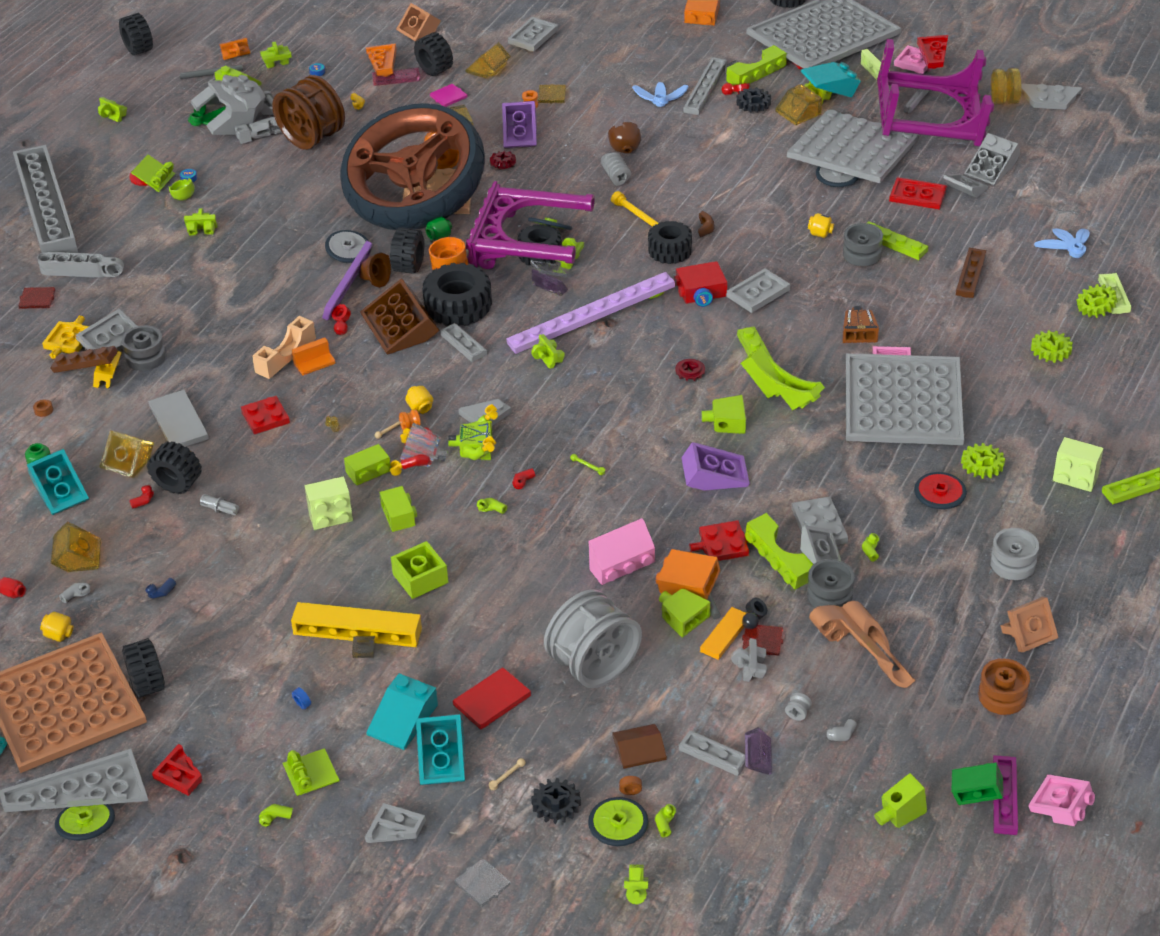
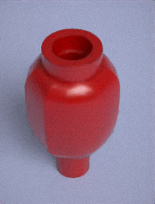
(12, 587)

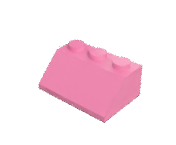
(621, 552)

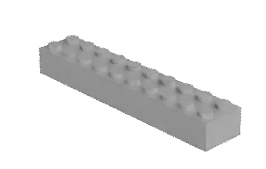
(44, 200)

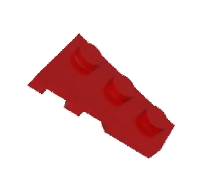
(933, 50)

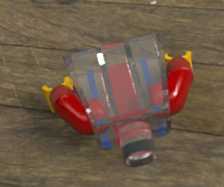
(419, 449)

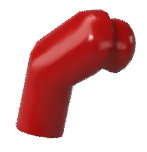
(520, 478)
(146, 496)

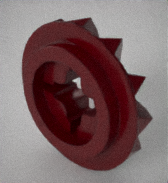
(508, 160)
(694, 365)

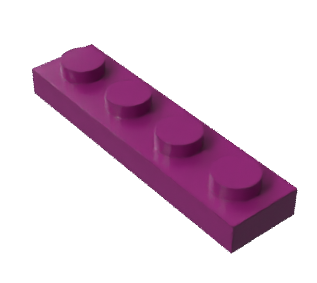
(1006, 809)

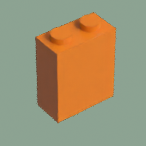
(701, 11)
(689, 572)

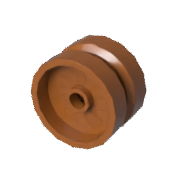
(1004, 686)

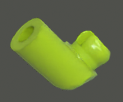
(491, 504)
(273, 811)

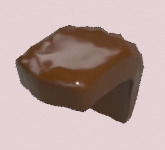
(707, 224)

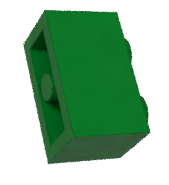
(977, 783)

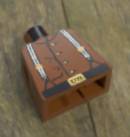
(860, 326)

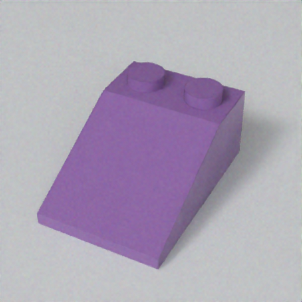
(519, 124)
(713, 468)

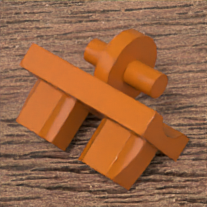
(234, 48)

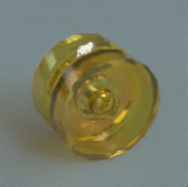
(1006, 86)

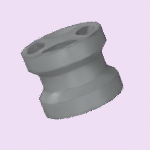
(798, 706)

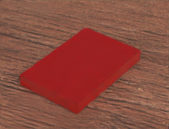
(918, 193)
(491, 698)

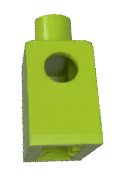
(727, 415)
(684, 610)
(902, 802)

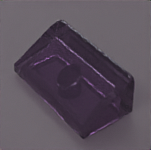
(548, 283)
(758, 751)

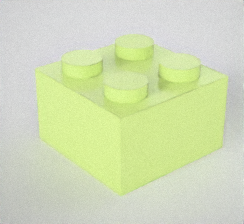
(1077, 464)
(328, 503)

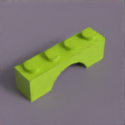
(772, 60)
(792, 567)

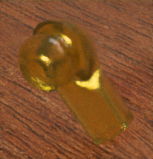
(333, 423)

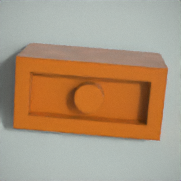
(312, 356)

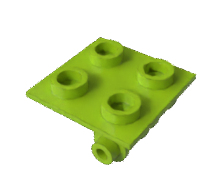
(154, 172)
(309, 771)

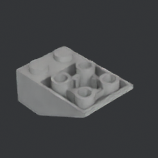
(993, 159)

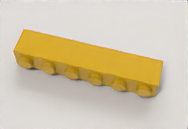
(349, 622)

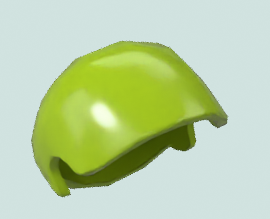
(182, 189)

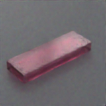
(398, 76)

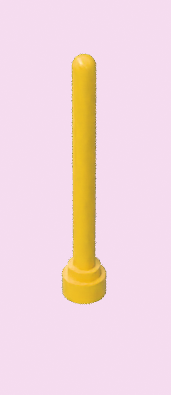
(620, 200)

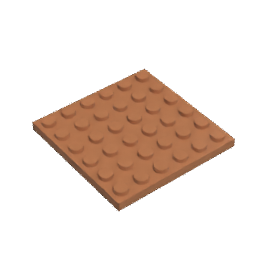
(65, 702)

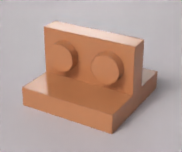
(1031, 624)

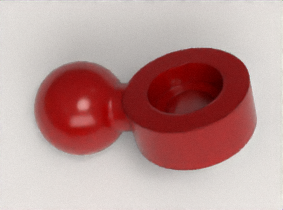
(728, 88)
(341, 315)

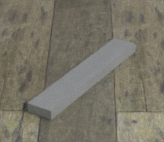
(704, 86)

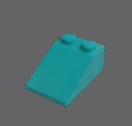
(833, 78)
(57, 482)
(399, 708)
(441, 749)

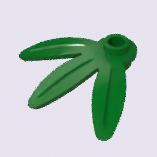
(198, 117)

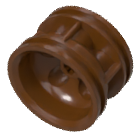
(308, 111)

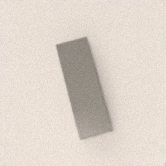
(463, 342)
(713, 752)

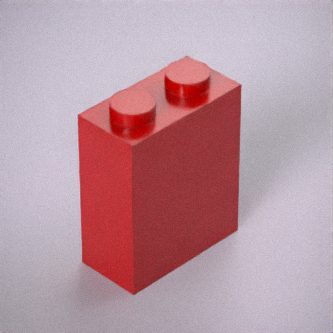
(699, 276)

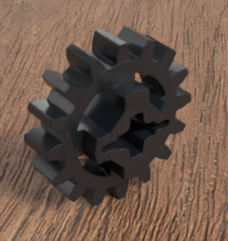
(753, 99)
(556, 800)

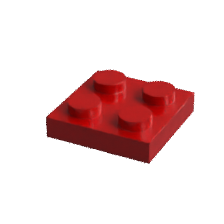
(265, 415)

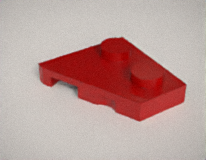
(178, 772)

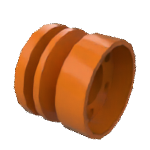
(447, 251)

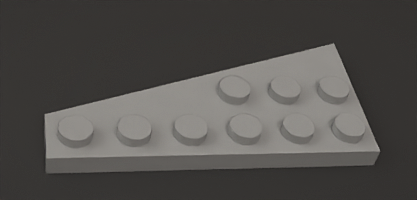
(93, 783)

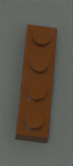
(971, 273)
(84, 359)

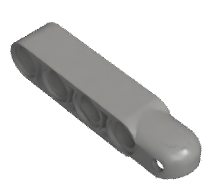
(79, 264)

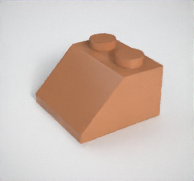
(417, 23)

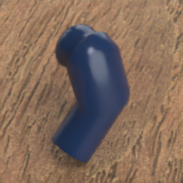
(162, 591)

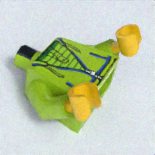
(476, 437)

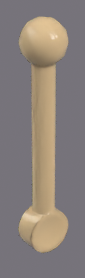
(378, 434)
(493, 785)

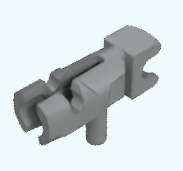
(257, 130)

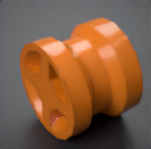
(530, 96)
(407, 419)

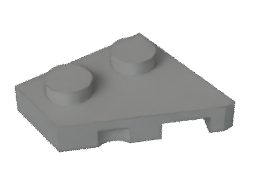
(474, 412)
(394, 824)

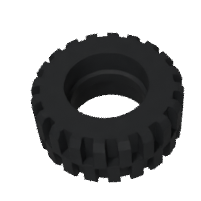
(457, 294)

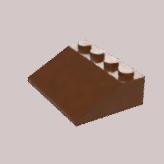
(399, 319)

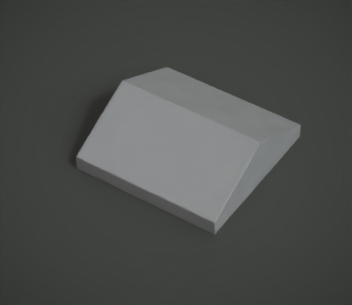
(965, 184)
(818, 544)

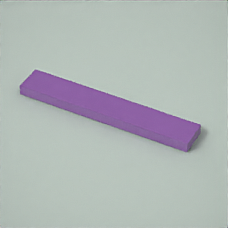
(347, 280)

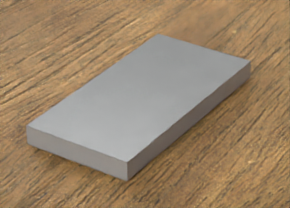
(178, 419)

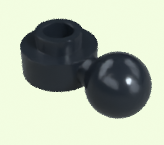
(755, 611)

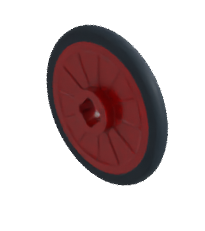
(940, 490)

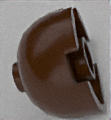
(625, 137)

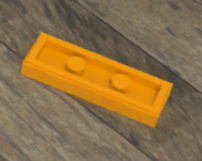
(723, 634)

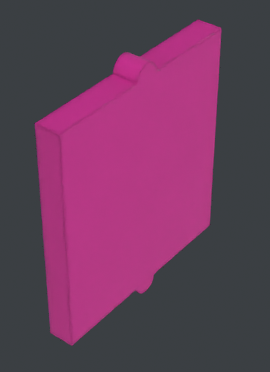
(448, 95)

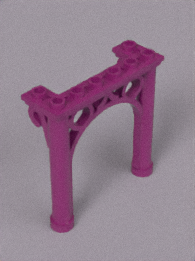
(503, 203)

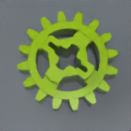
(1097, 300)
(1051, 346)
(983, 460)

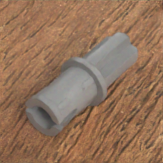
(219, 504)

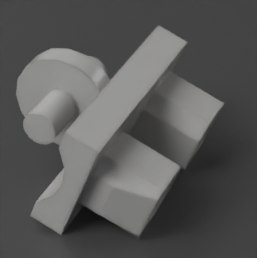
(748, 659)

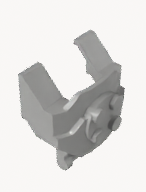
(242, 101)

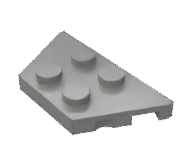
(1050, 96)

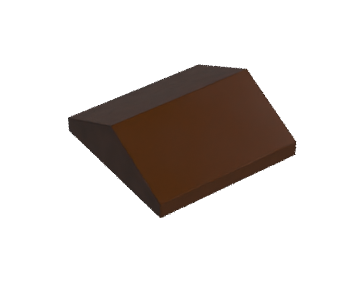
(639, 746)

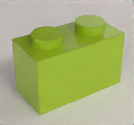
(367, 464)
(398, 508)

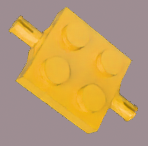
(63, 337)

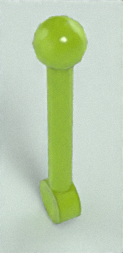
(601, 470)

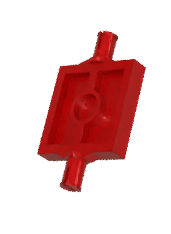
(722, 541)

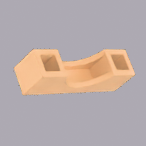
(270, 361)

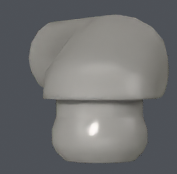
(842, 733)

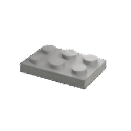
(532, 34)
(758, 290)
(106, 331)
(820, 514)

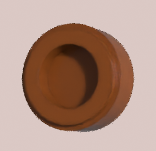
(43, 408)
(630, 785)

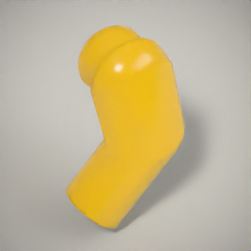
(359, 101)

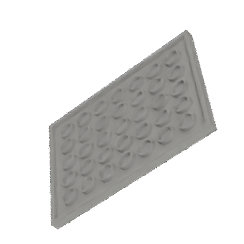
(824, 31)

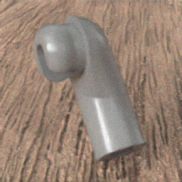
(75, 590)

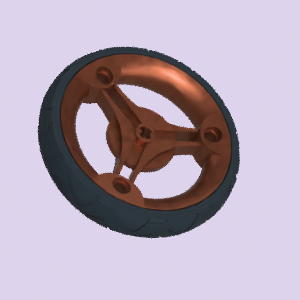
(412, 165)

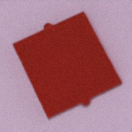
(36, 297)
(766, 637)

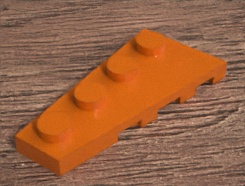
(382, 58)

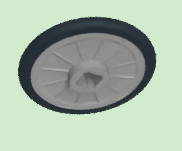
(834, 178)
(345, 245)

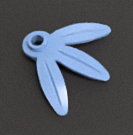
(660, 97)
(1073, 245)

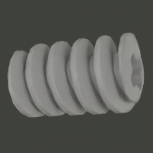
(616, 168)

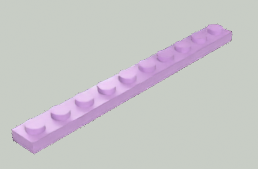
(591, 312)

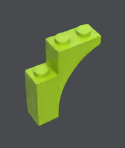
(778, 382)

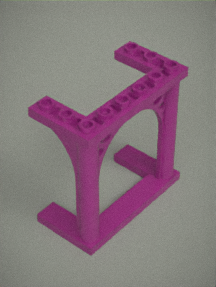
(960, 83)

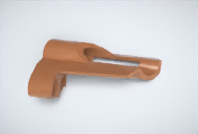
(853, 617)

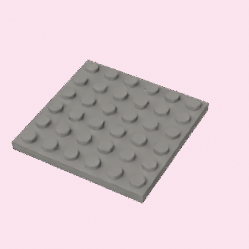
(852, 146)
(904, 399)

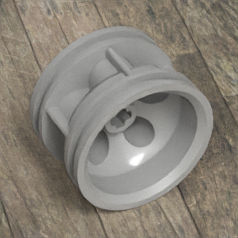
(592, 638)

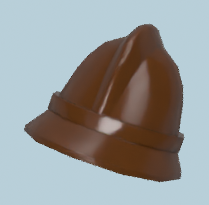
(376, 269)

